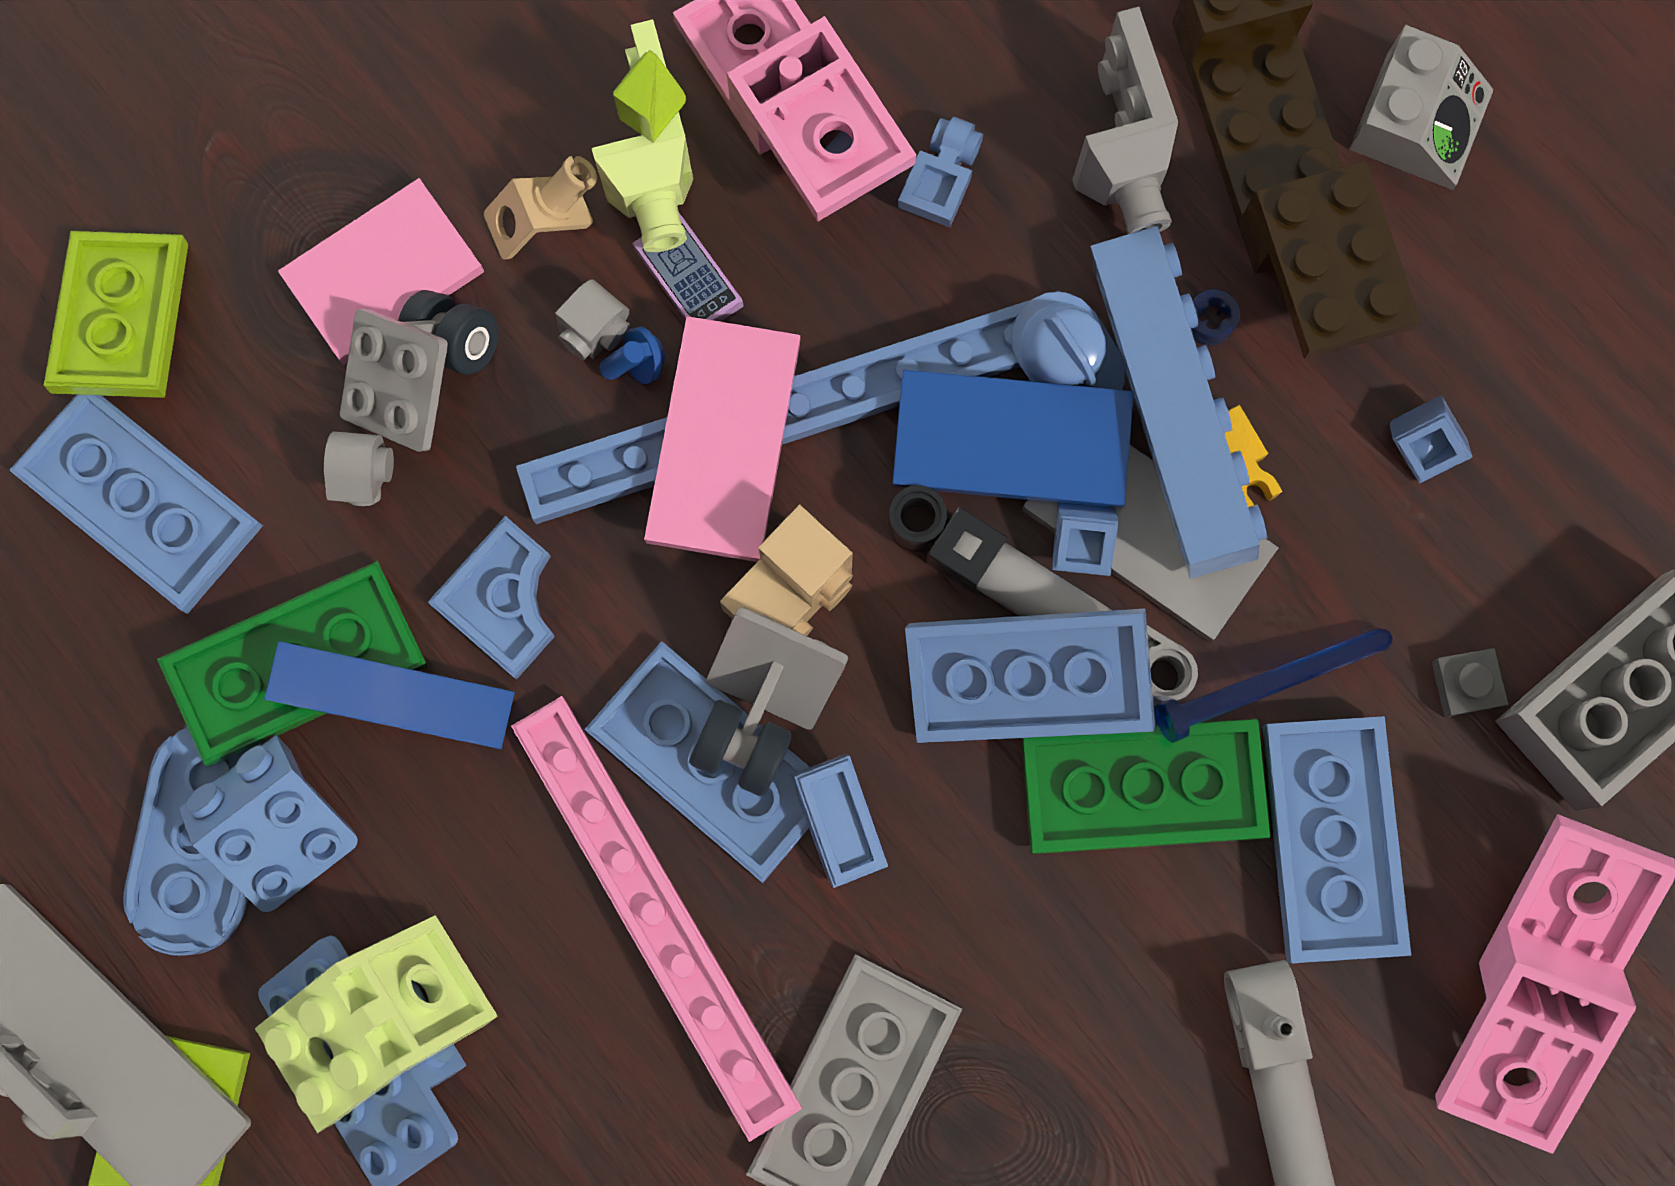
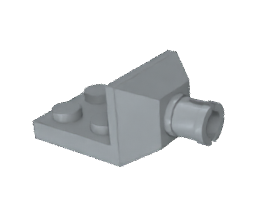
(1133, 158)

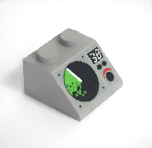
(1424, 108)

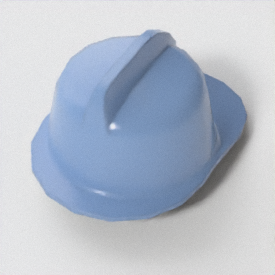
(1066, 344)

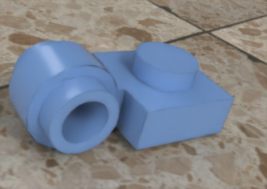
(939, 182)

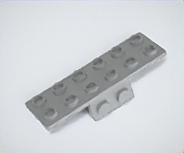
(97, 1066)

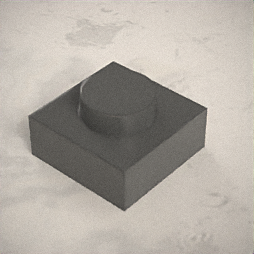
(1469, 682)

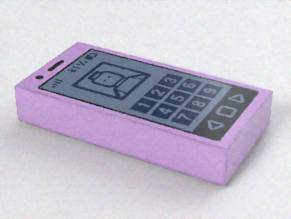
(692, 279)

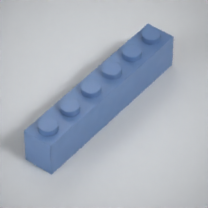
(1176, 404)

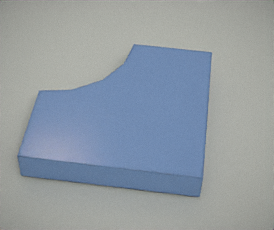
(496, 599)

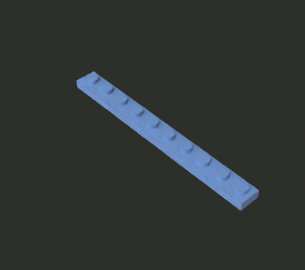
(817, 403)

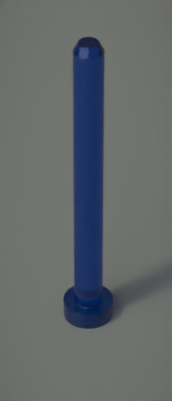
(1177, 719)

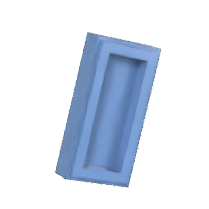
(839, 820)

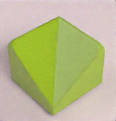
(648, 97)

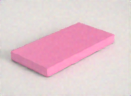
(723, 439)

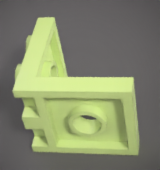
(373, 1020)

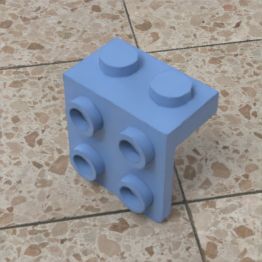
(266, 826)

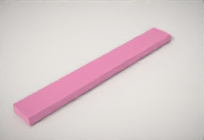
(657, 919)

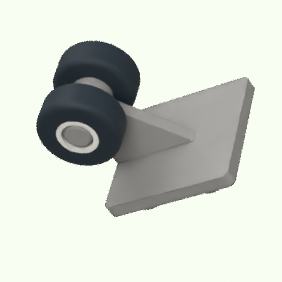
(400, 364)
(774, 673)

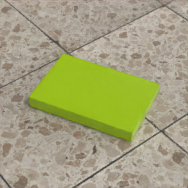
(116, 314)

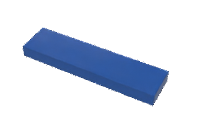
(389, 695)

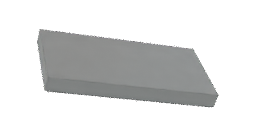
(1152, 561)
(857, 1082)

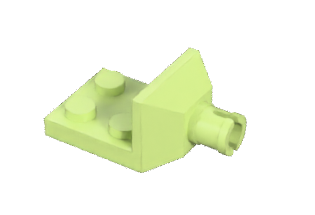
(648, 176)

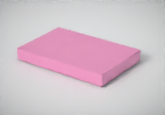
(380, 264)

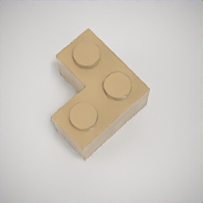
(795, 575)

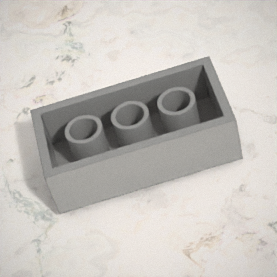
(1605, 704)

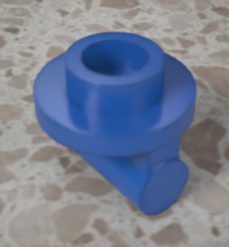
(640, 355)

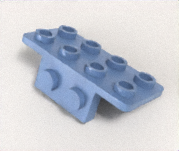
(402, 1122)

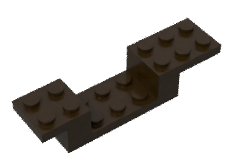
(1285, 178)

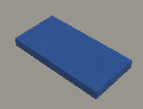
(1013, 439)

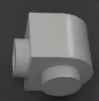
(592, 321)
(356, 467)

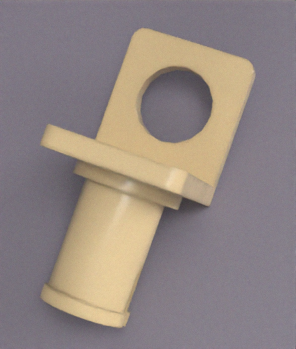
(542, 205)

